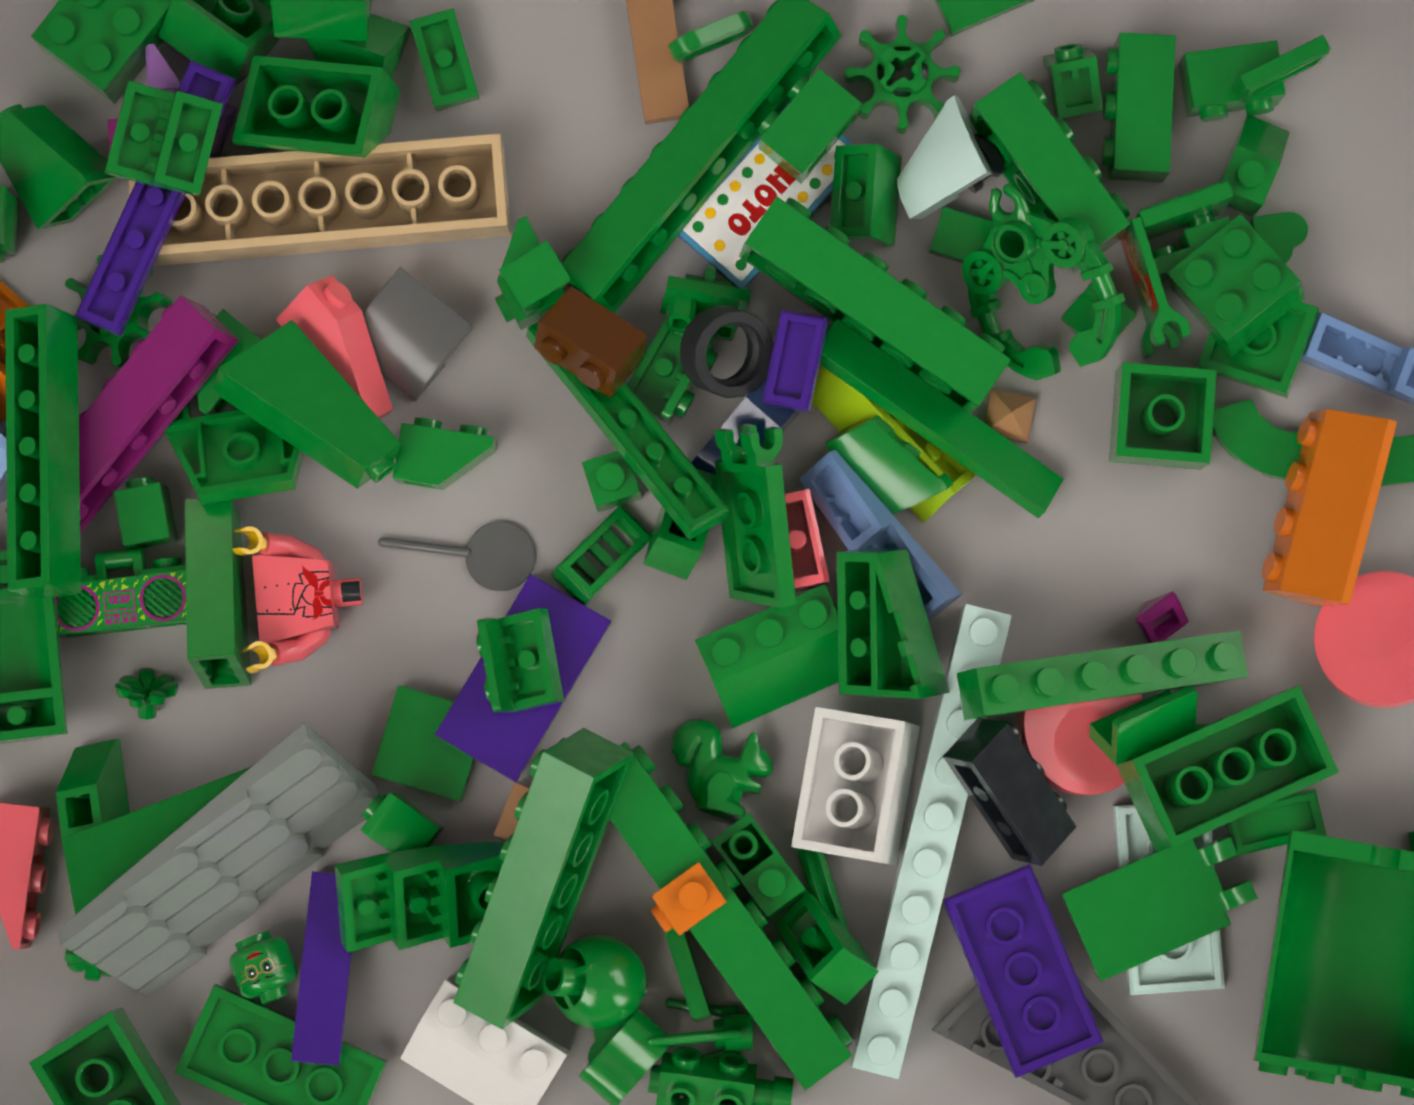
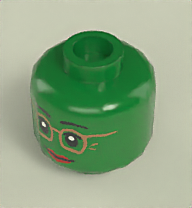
(263, 967)

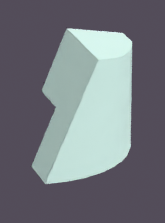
(942, 163)

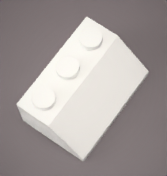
(855, 786)
(479, 1058)

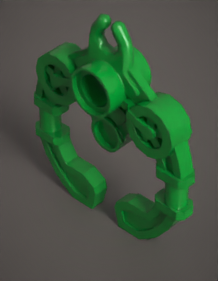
(1032, 271)

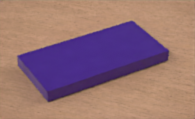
(510, 739)
(1022, 970)

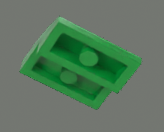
(163, 138)

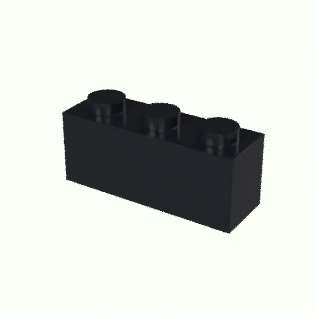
(1010, 790)

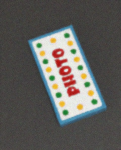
(741, 201)

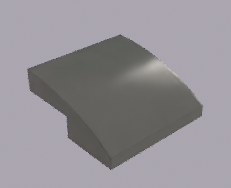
(412, 332)

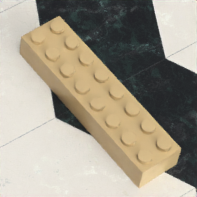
(343, 202)

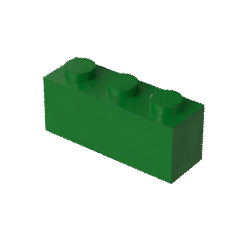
(1139, 107)

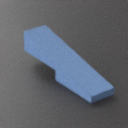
(1361, 358)
(866, 523)

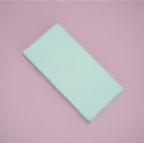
(1185, 968)

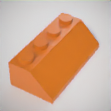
(1328, 507)

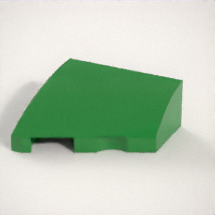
(887, 464)

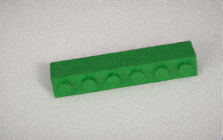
(42, 452)
(1101, 675)

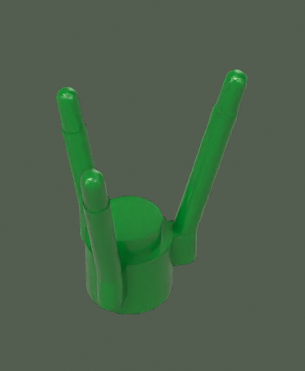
(730, 1032)

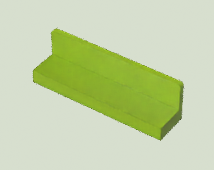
(847, 406)

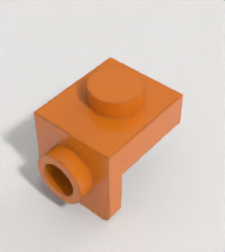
(686, 900)

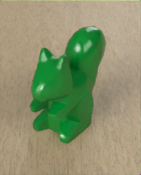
(715, 778)

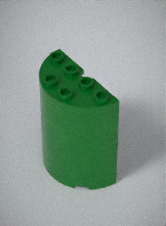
(1341, 966)

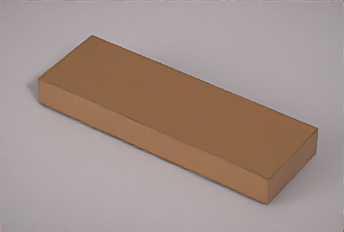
(659, 76)

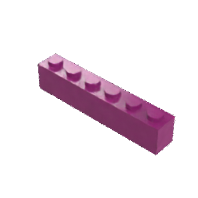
(146, 398)

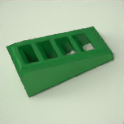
(574, 583)

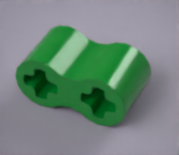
(624, 1059)

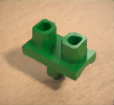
(694, 294)

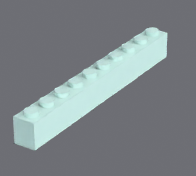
(924, 860)

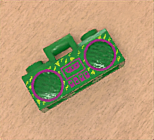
(125, 603)

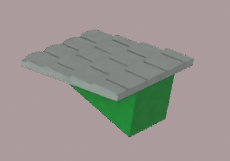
(199, 863)

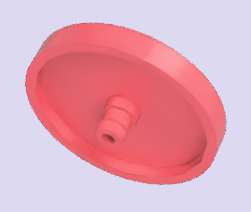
(1370, 643)
(1062, 745)

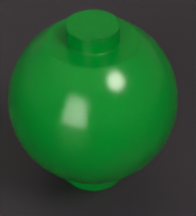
(596, 981)

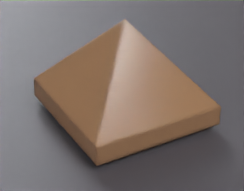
(1010, 414)

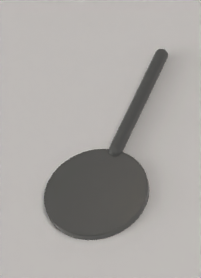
(495, 556)

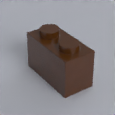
(590, 342)

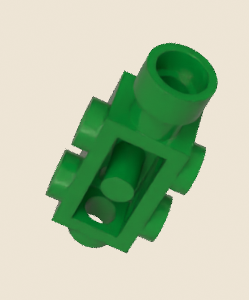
(699, 1080)

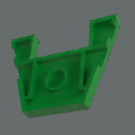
(232, 456)

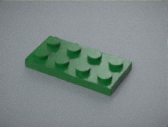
(248, 1053)

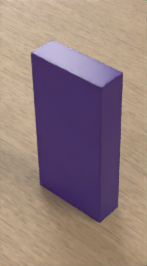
(795, 361)

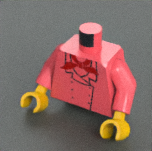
(293, 597)

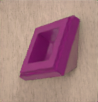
(1161, 617)

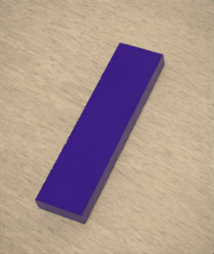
(322, 979)

